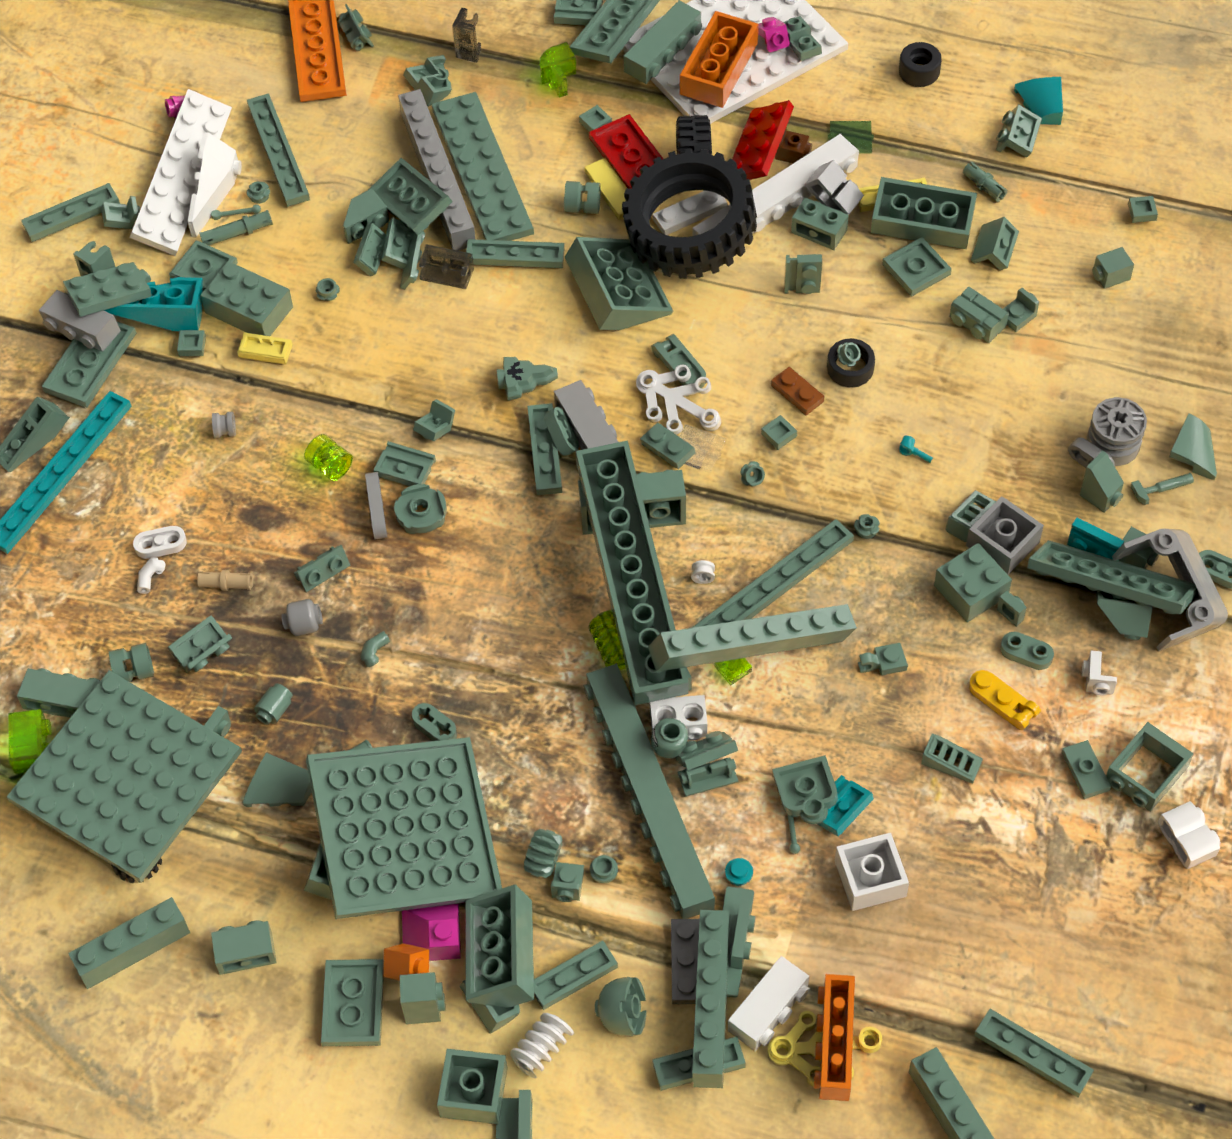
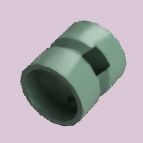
(573, 197)
(140, 660)

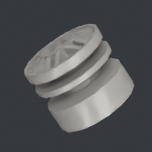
(1118, 429)

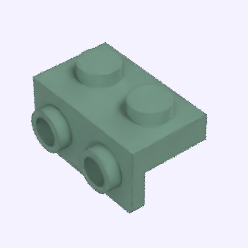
(199, 644)

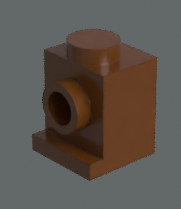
(793, 147)

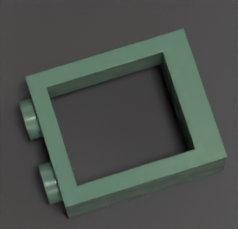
(1161, 746)

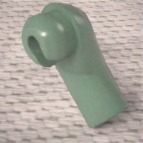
(370, 648)

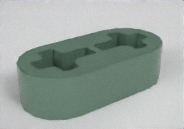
(561, 431)
(437, 720)

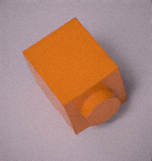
(405, 960)

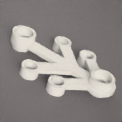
(675, 397)

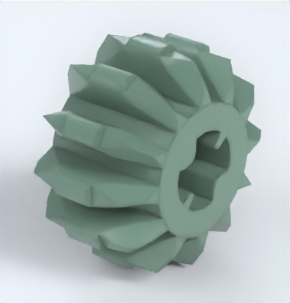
(543, 853)

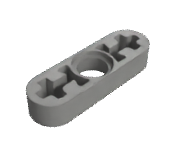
(376, 505)

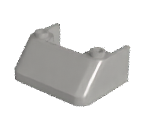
(1207, 608)

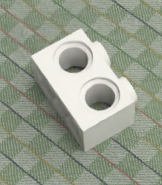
(682, 709)

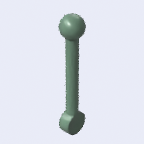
(216, 214)
(794, 847)

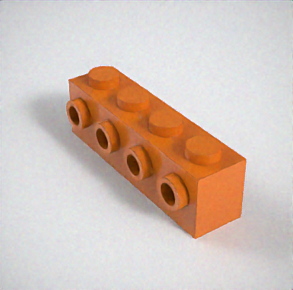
(837, 1037)

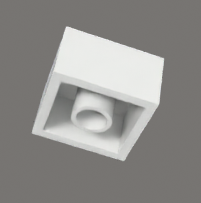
(871, 871)

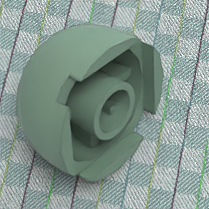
(621, 1006)

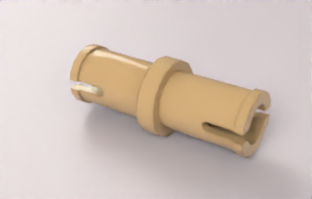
(225, 580)

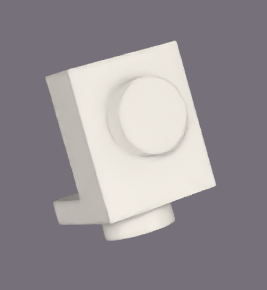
(1096, 682)

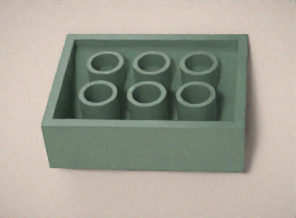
(616, 283)

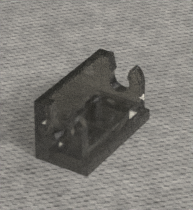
(465, 37)
(446, 266)

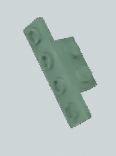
(403, 250)
(739, 904)

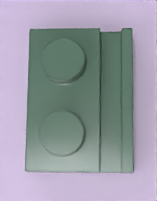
(576, 11)
(803, 273)
(404, 464)
(714, 746)

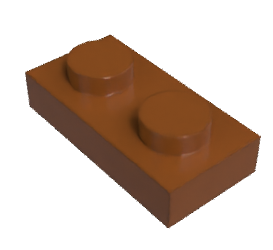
(797, 391)

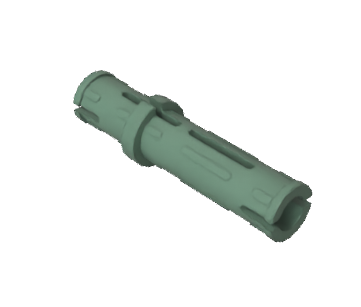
(236, 228)

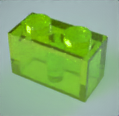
(27, 738)

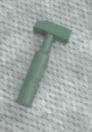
(1141, 493)

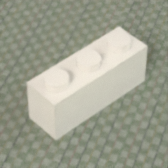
(769, 1004)

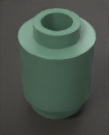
(273, 704)

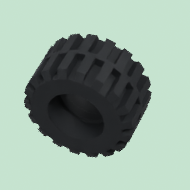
(693, 134)

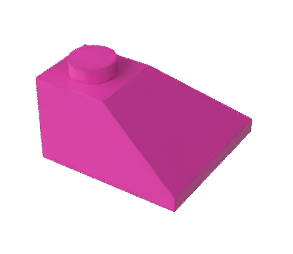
(434, 929)

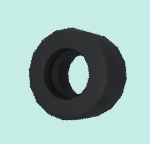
(917, 54)

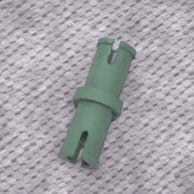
(985, 181)

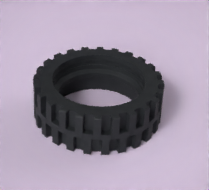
(683, 174)

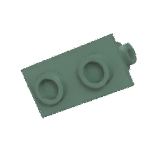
(351, 23)
(323, 568)
(708, 776)

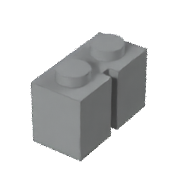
(833, 189)

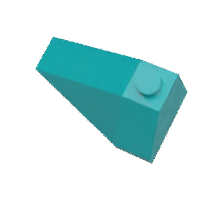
(170, 307)

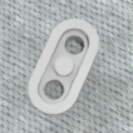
(160, 542)

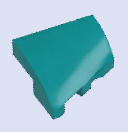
(1043, 98)

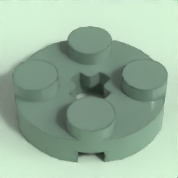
(424, 521)

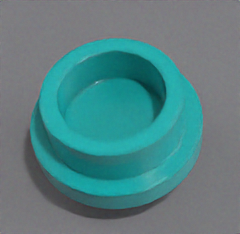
(739, 871)

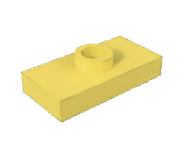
(265, 348)

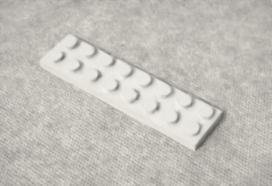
(168, 199)

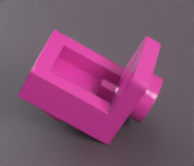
(774, 33)

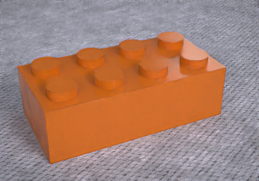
(719, 59)

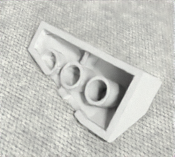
(213, 182)

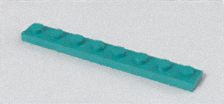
(61, 469)

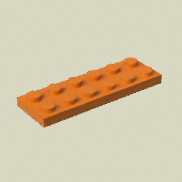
(317, 49)

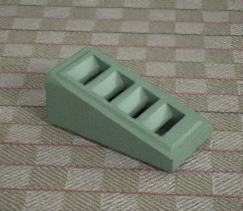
(960, 526)
(948, 767)

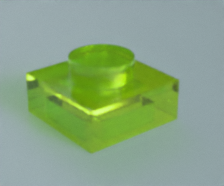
(733, 669)

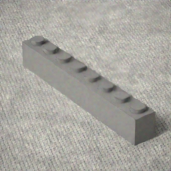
(436, 167)

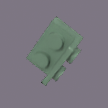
(1019, 131)

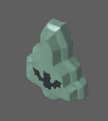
(523, 376)

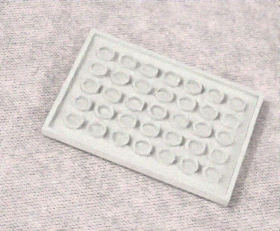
(764, 69)

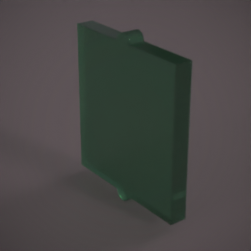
(856, 132)

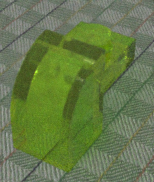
(556, 65)

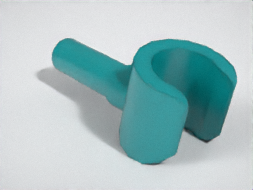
(907, 448)

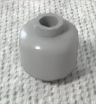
(302, 617)

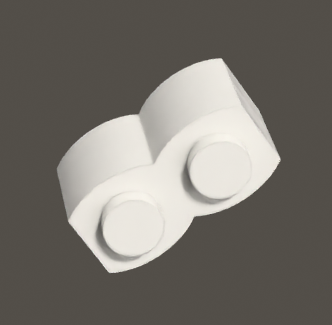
(1189, 835)

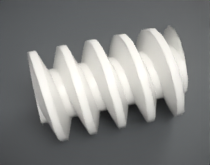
(539, 1043)

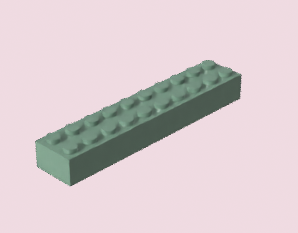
(629, 567)

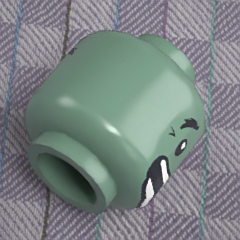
(669, 738)

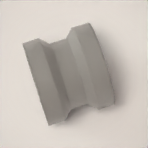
(223, 424)

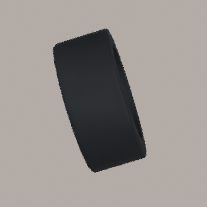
(851, 378)

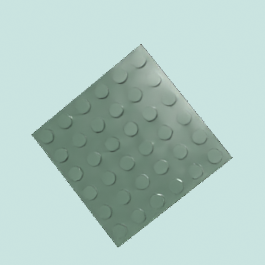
(124, 775)
(402, 827)

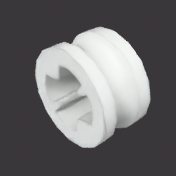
(703, 572)

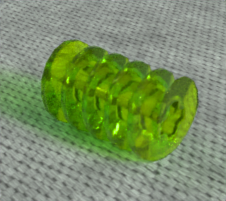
(606, 639)

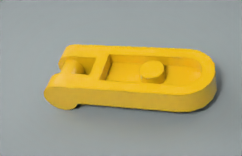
(1002, 699)

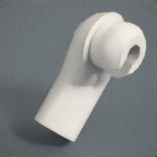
(146, 572)

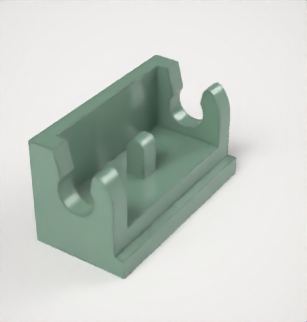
(91, 262)

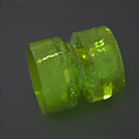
(328, 457)

